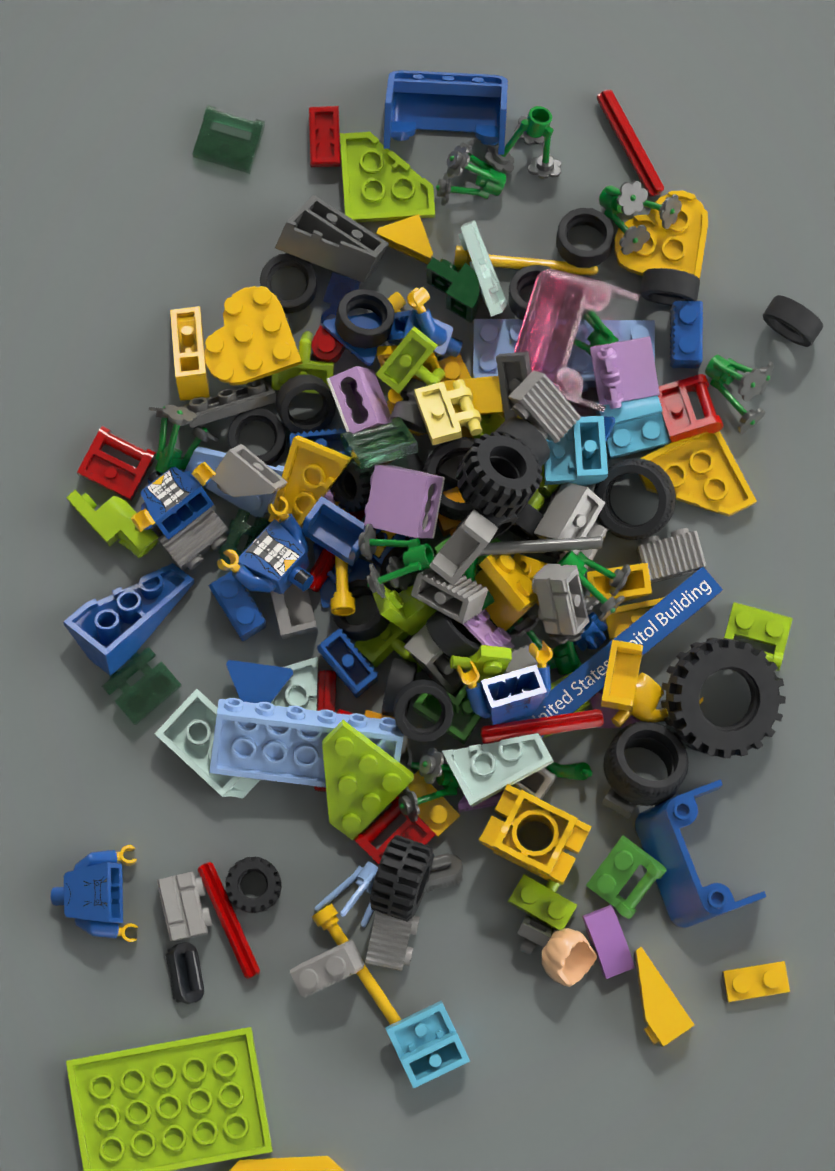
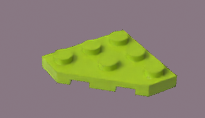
(381, 183)
(359, 779)

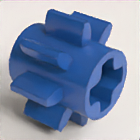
(593, 635)

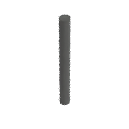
(546, 545)

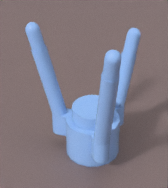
(365, 882)

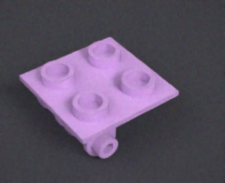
(624, 371)
(487, 632)

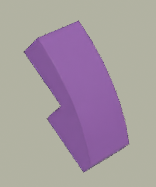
(609, 941)

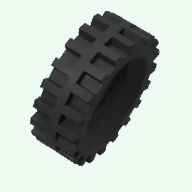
(684, 691)

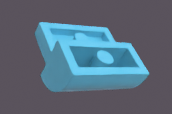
(636, 426)
(579, 455)
(427, 1044)

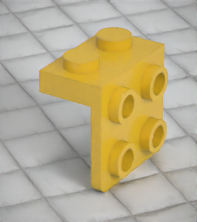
(509, 588)

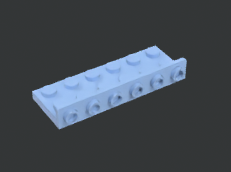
(501, 335)
(286, 741)

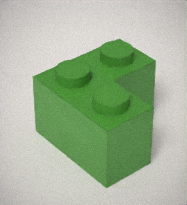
(463, 720)

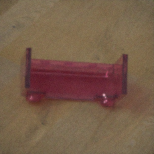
(554, 322)

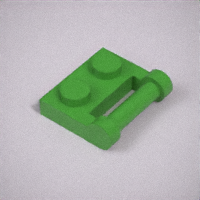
(618, 869)

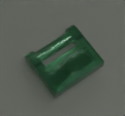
(226, 148)
(380, 443)

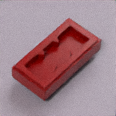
(324, 136)

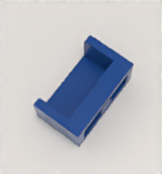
(334, 530)

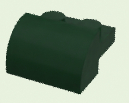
(460, 287)

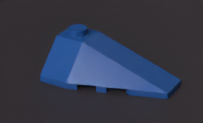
(121, 623)

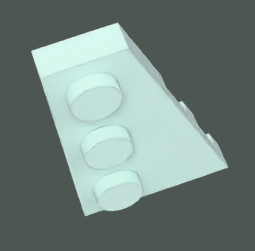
(482, 265)
(301, 687)
(491, 766)

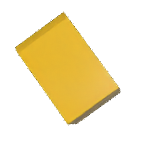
(408, 238)
(636, 586)

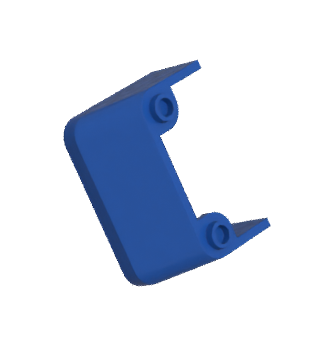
(446, 104)
(680, 886)

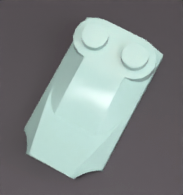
(191, 737)

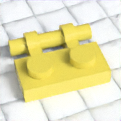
(439, 415)

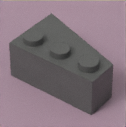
(332, 240)

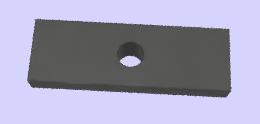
(231, 402)

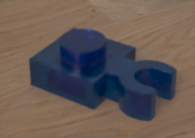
(336, 290)

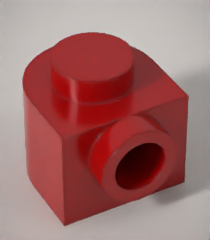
(326, 347)

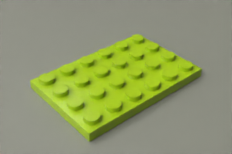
(170, 1104)

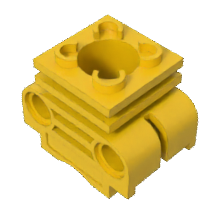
(521, 808)

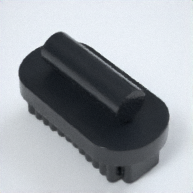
(185, 973)

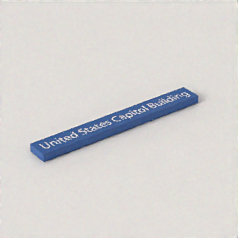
(647, 631)

